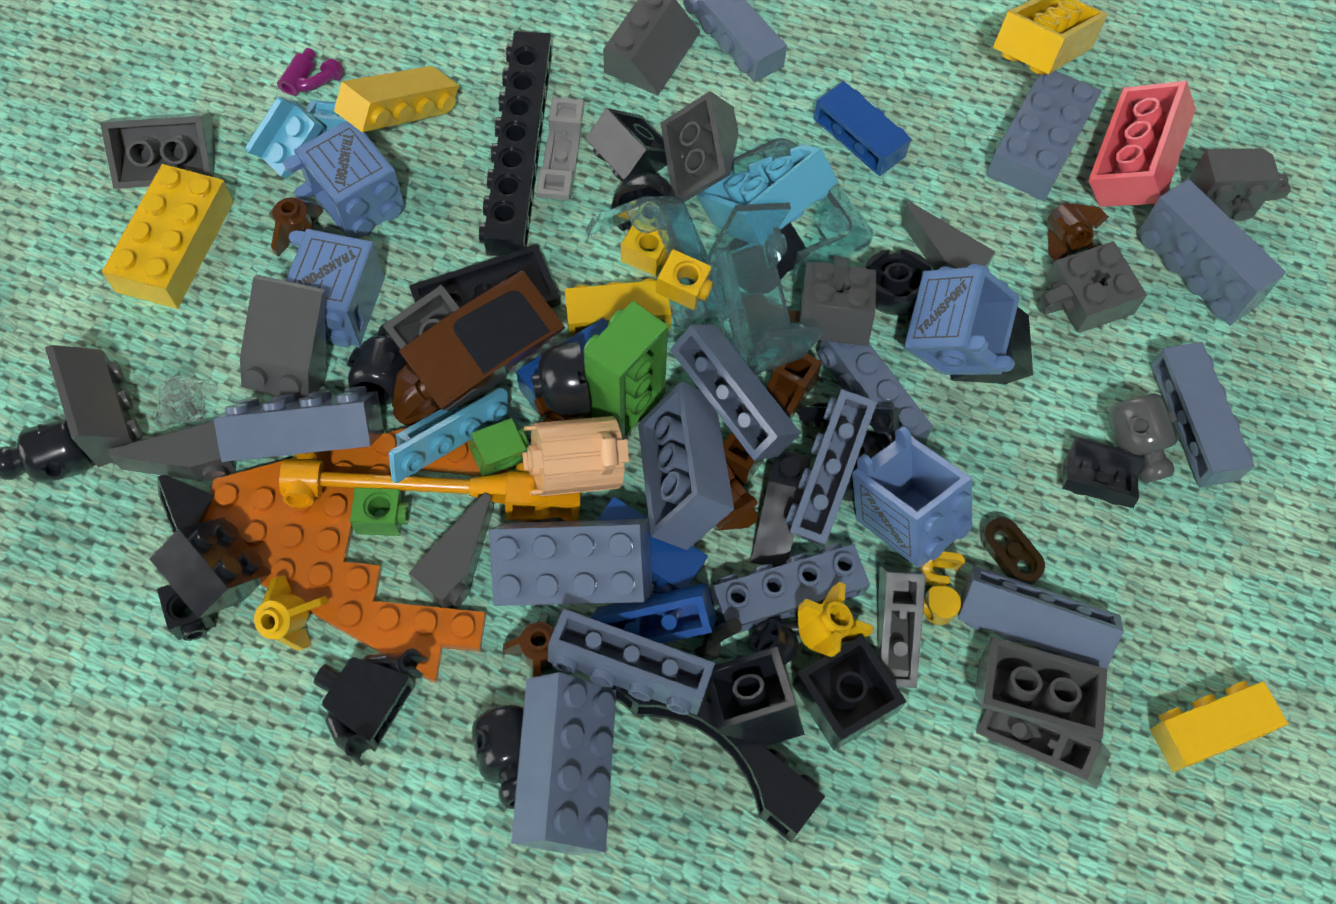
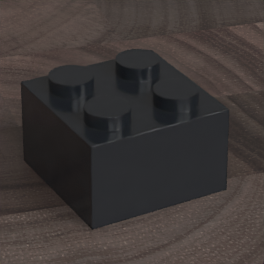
(210, 566)
(848, 692)

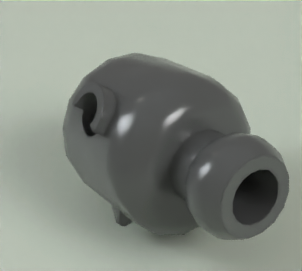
(1145, 429)

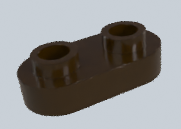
(1015, 550)

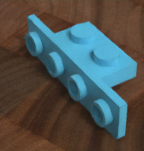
(443, 433)

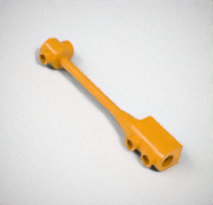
(305, 477)

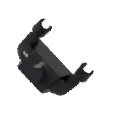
(366, 698)

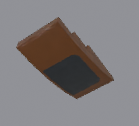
(482, 339)

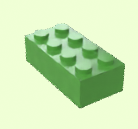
(627, 366)

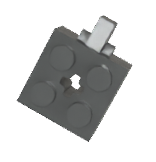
(1239, 180)
(1093, 288)
(839, 301)

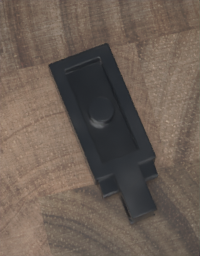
(883, 418)

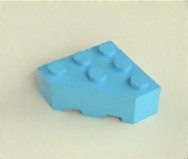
(793, 179)

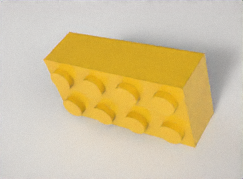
(1049, 33)
(168, 236)

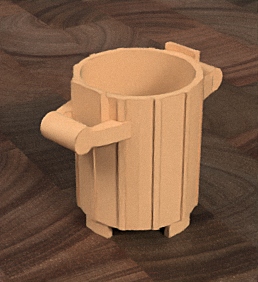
(576, 456)

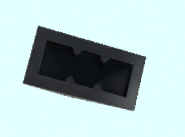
(182, 502)

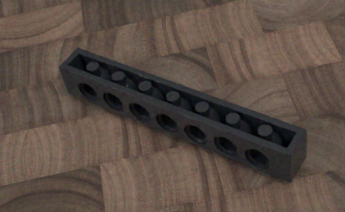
(518, 144)

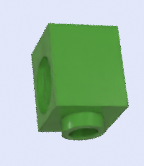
(498, 447)
(368, 501)

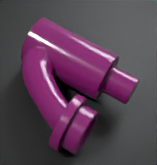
(296, 75)

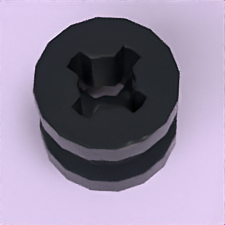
(772, 634)

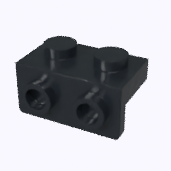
(1102, 472)

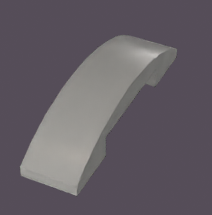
(562, 149)

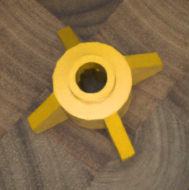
(284, 615)
(830, 623)

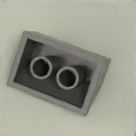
(650, 44)
(144, 143)
(421, 317)
(93, 400)
(1042, 688)

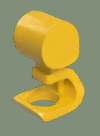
(941, 602)

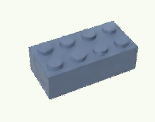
(1043, 133)
(1209, 252)
(299, 425)
(684, 467)
(571, 562)
(564, 765)

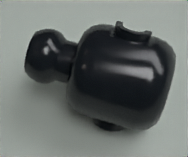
(376, 365)
(44, 454)
(497, 748)

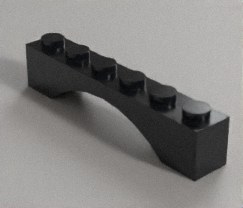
(780, 793)

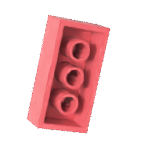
(1142, 144)

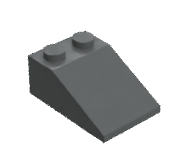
(700, 144)
(284, 338)

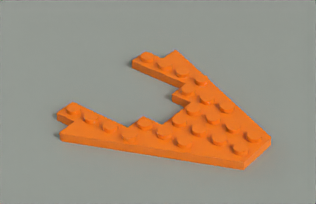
(313, 550)

